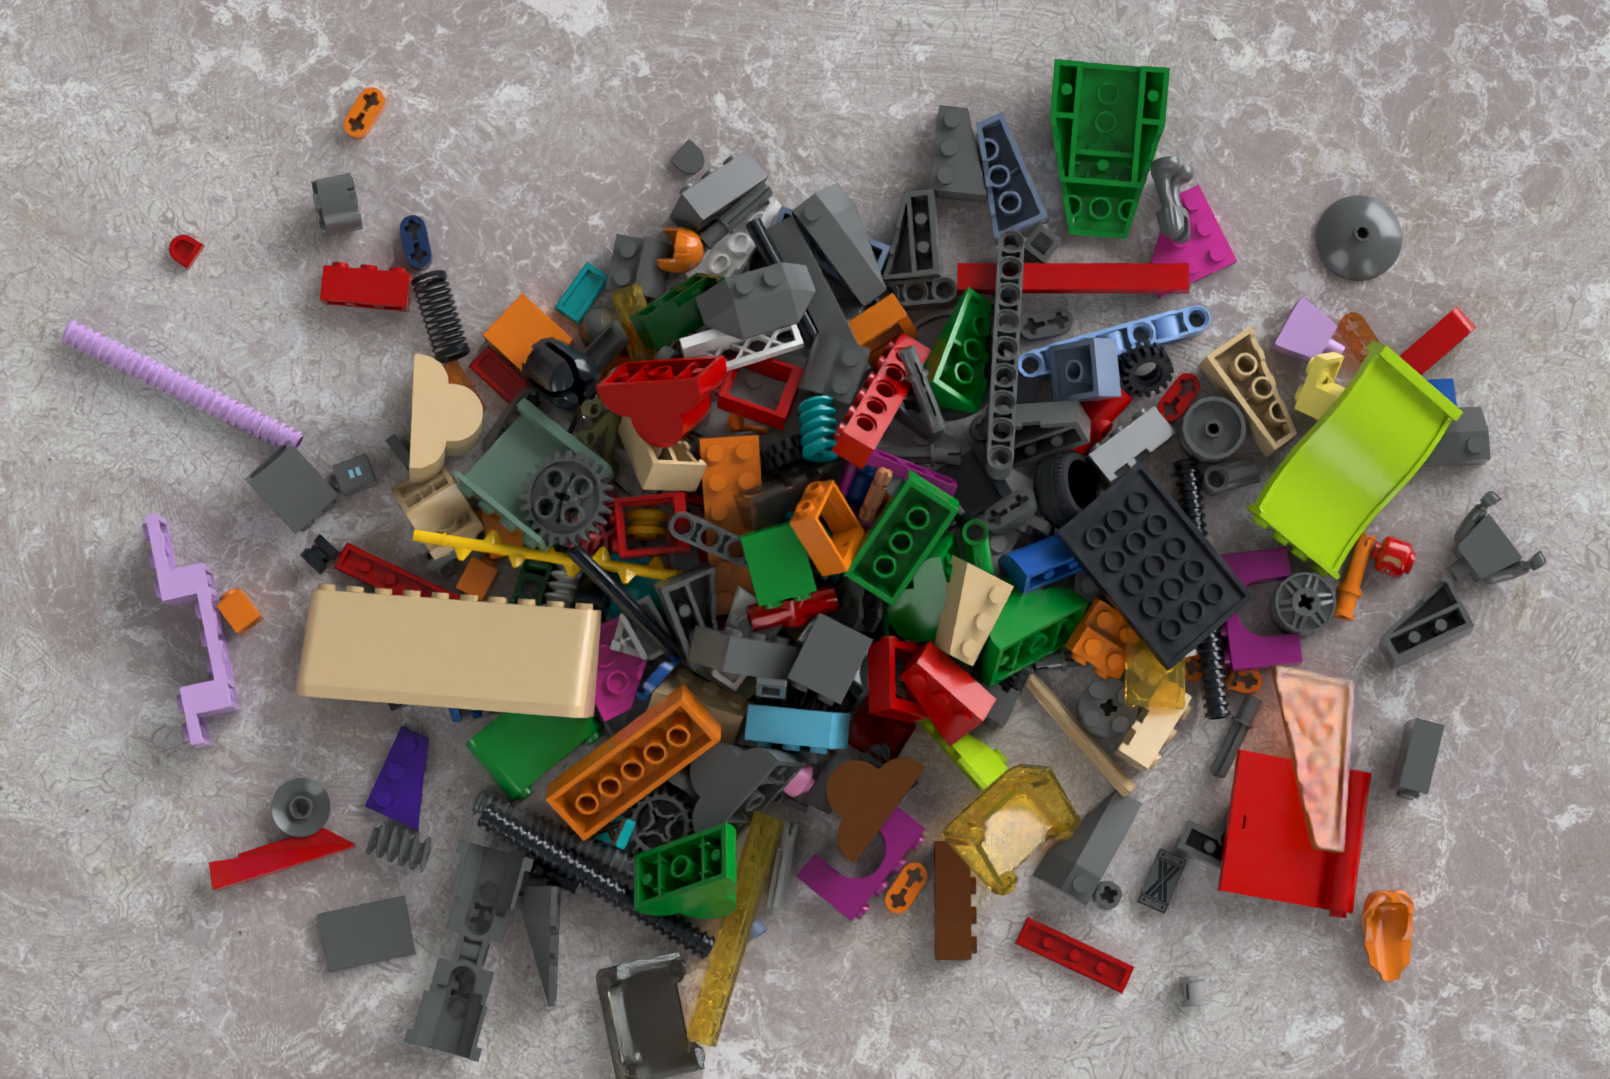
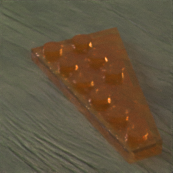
(1318, 734)

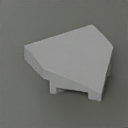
(632, 639)

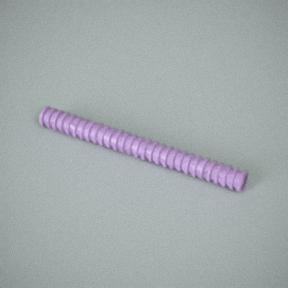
(180, 386)

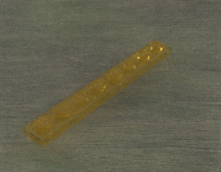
(735, 930)

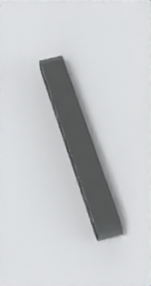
(1005, 366)

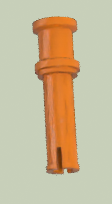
(1350, 590)

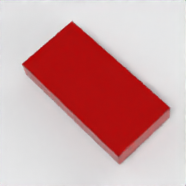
(498, 374)

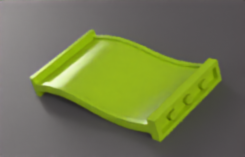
(1353, 460)

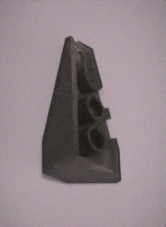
(775, 498)

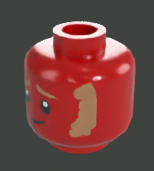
(1393, 557)

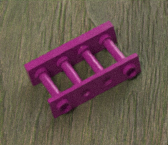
(899, 468)

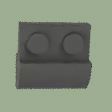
(636, 262)
(834, 368)

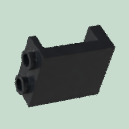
(974, 486)

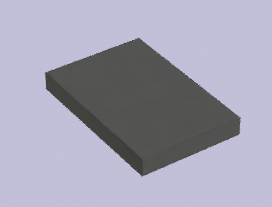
(366, 933)

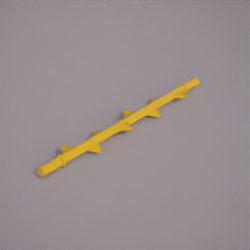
(517, 554)

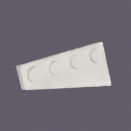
(732, 251)

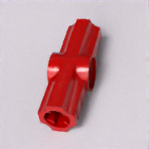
(791, 612)

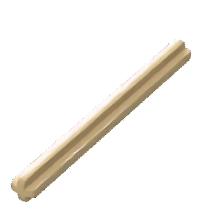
(1079, 735)

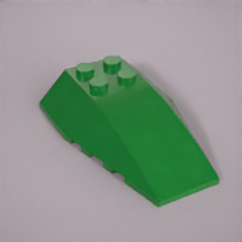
(1104, 140)

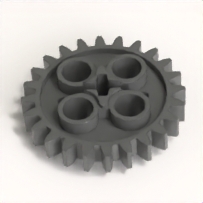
(590, 505)

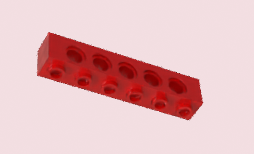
(877, 404)

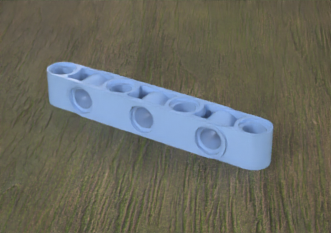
(1162, 328)

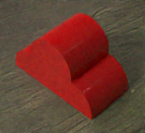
(663, 395)

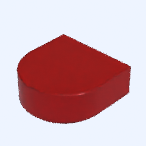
(185, 250)

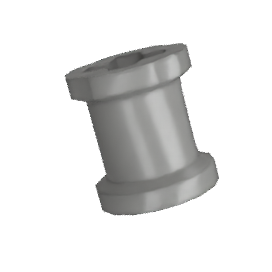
(1193, 991)

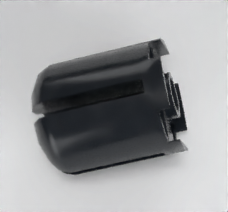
(560, 374)

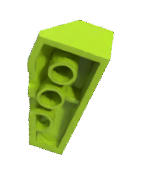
(971, 756)

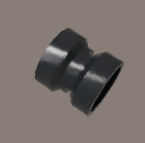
(320, 554)

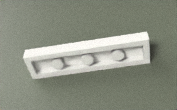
(716, 342)

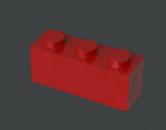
(366, 287)

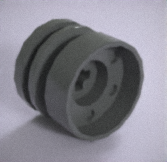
(1290, 617)

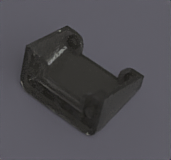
(647, 1019)

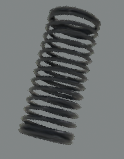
(452, 348)

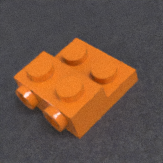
(1100, 640)

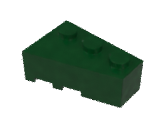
(673, 312)

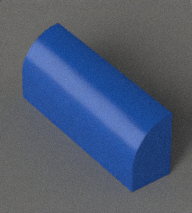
(1039, 564)

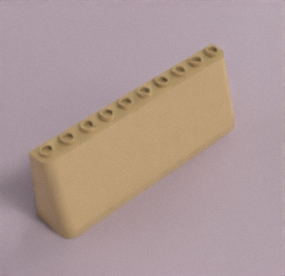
(450, 651)

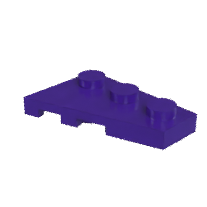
(401, 779)

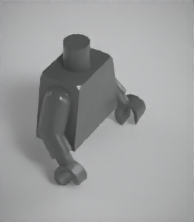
(1485, 550)

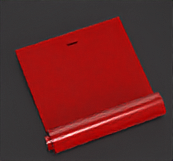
(1269, 842)

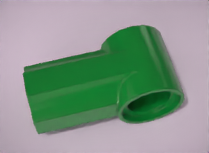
(977, 552)

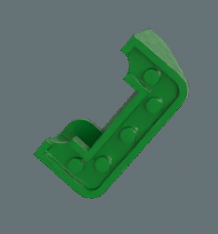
(525, 746)

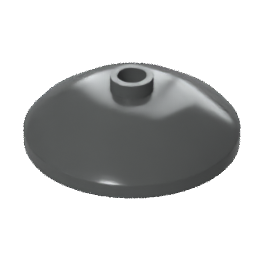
(1348, 253)

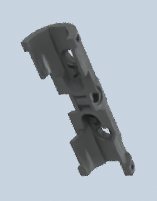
(434, 1024)

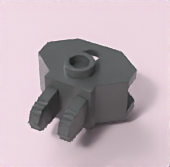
(857, 606)

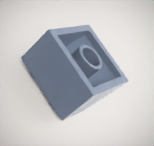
(1085, 370)

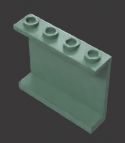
(501, 471)

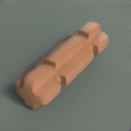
(875, 494)

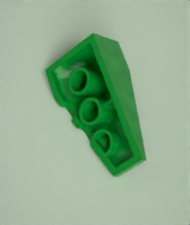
(960, 357)

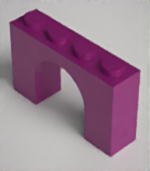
(1243, 648)
(851, 894)

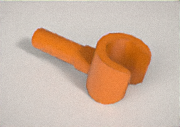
(737, 424)

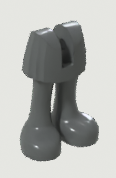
(1172, 218)

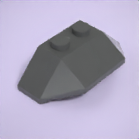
(757, 300)

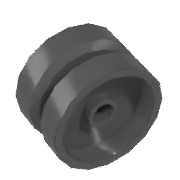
(1222, 417)

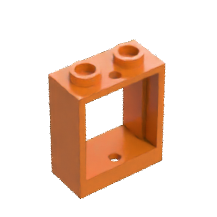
(880, 325)
(828, 554)

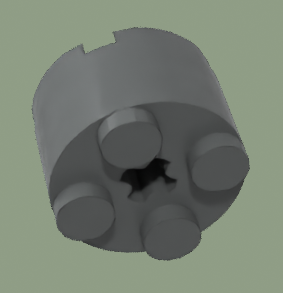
(336, 204)
(1093, 717)

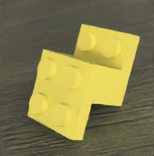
(1319, 389)

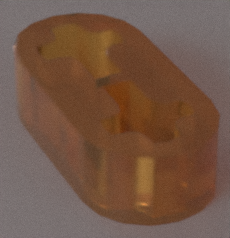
(1351, 338)

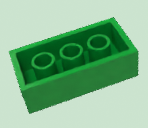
(902, 537)

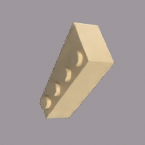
(1243, 378)

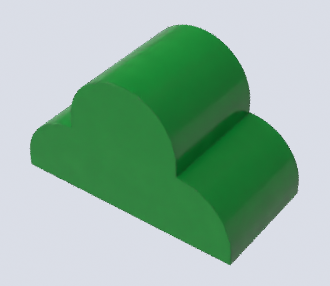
(920, 605)
(1029, 630)
(689, 875)

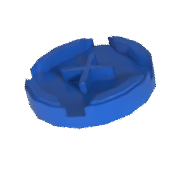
(657, 677)

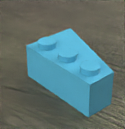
(797, 728)

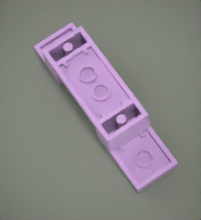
(197, 586)

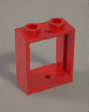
(771, 368)
(617, 518)
(882, 681)

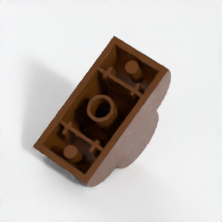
(866, 799)

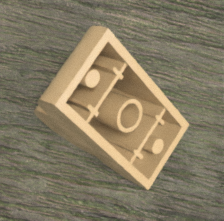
(443, 419)

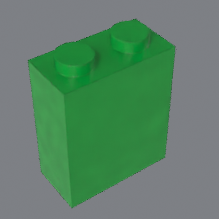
(777, 565)

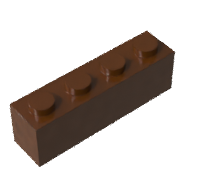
(953, 905)

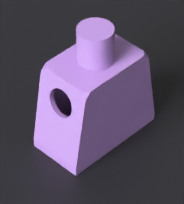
(1307, 333)

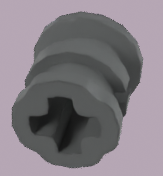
(1103, 904)

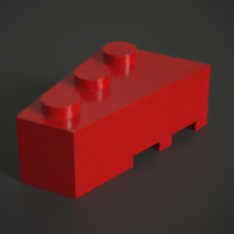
(946, 693)

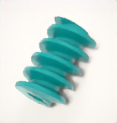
(817, 429)

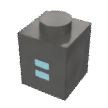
(353, 475)

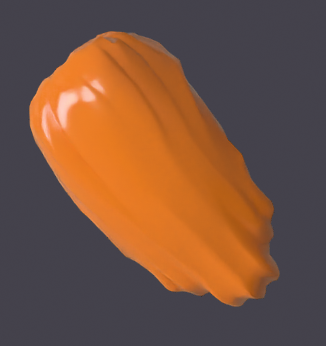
(1388, 931)

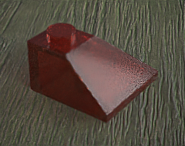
(869, 729)

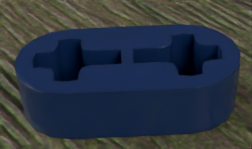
(423, 242)

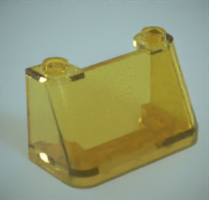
(1011, 824)

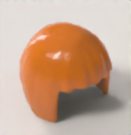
(687, 251)

